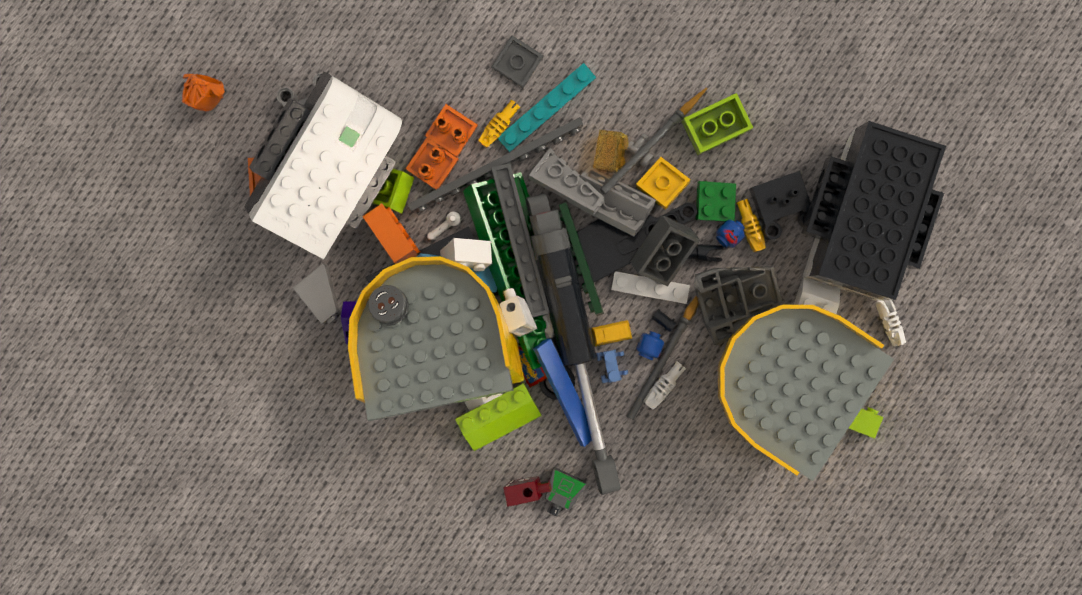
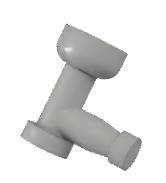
(634, 147)

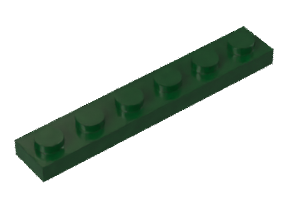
(582, 267)

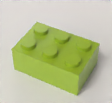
(717, 124)

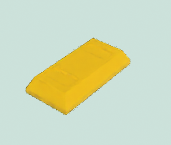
(611, 333)

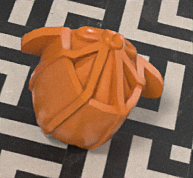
(202, 92)

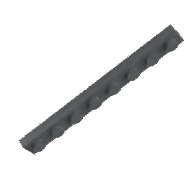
(520, 240)

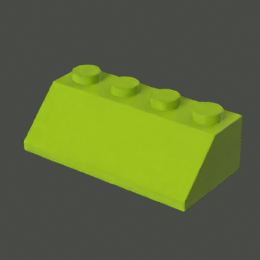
(498, 417)

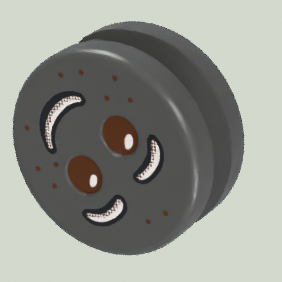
(388, 305)

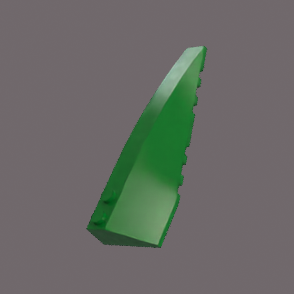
(490, 226)

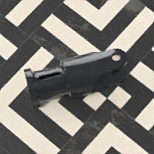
(701, 250)

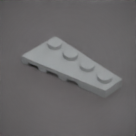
(560, 179)

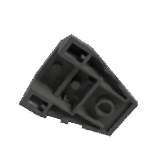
(733, 296)

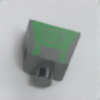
(564, 491)

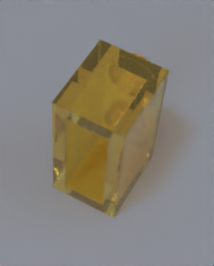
(610, 151)

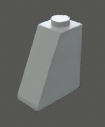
(319, 294)

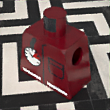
(518, 490)

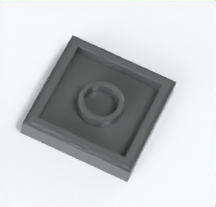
(517, 61)

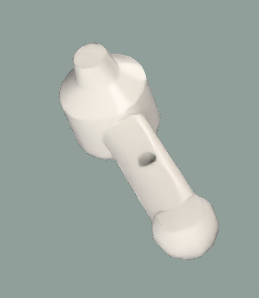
(452, 219)

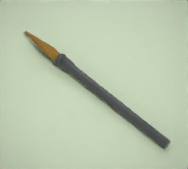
(673, 121)
(680, 328)

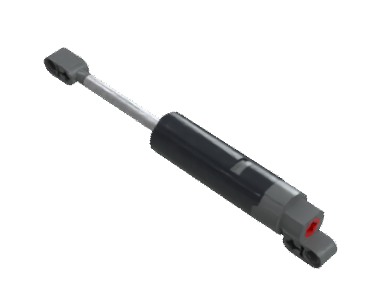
(569, 320)

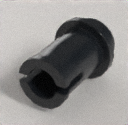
(664, 320)

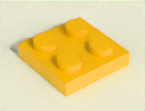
(663, 183)

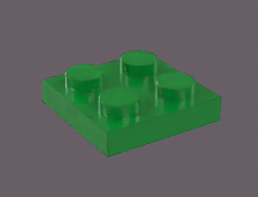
(715, 201)

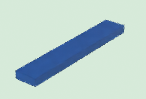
(564, 390)

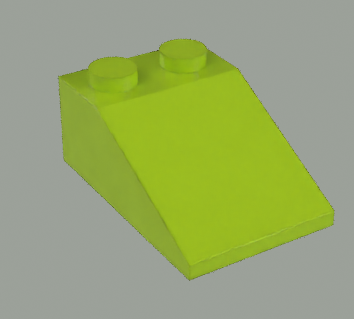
(395, 191)

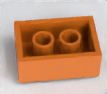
(391, 234)

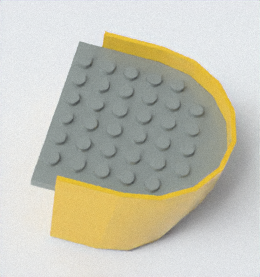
(443, 350)
(798, 382)

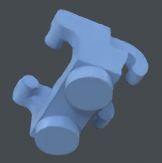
(611, 365)

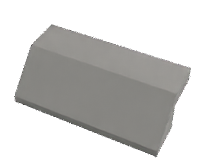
(622, 205)

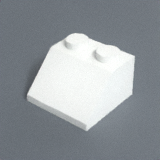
(469, 252)
(818, 294)

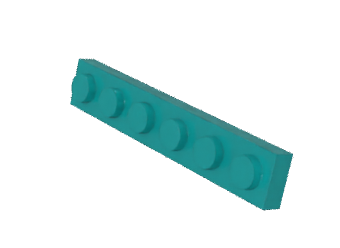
(546, 107)

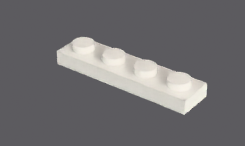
(649, 288)

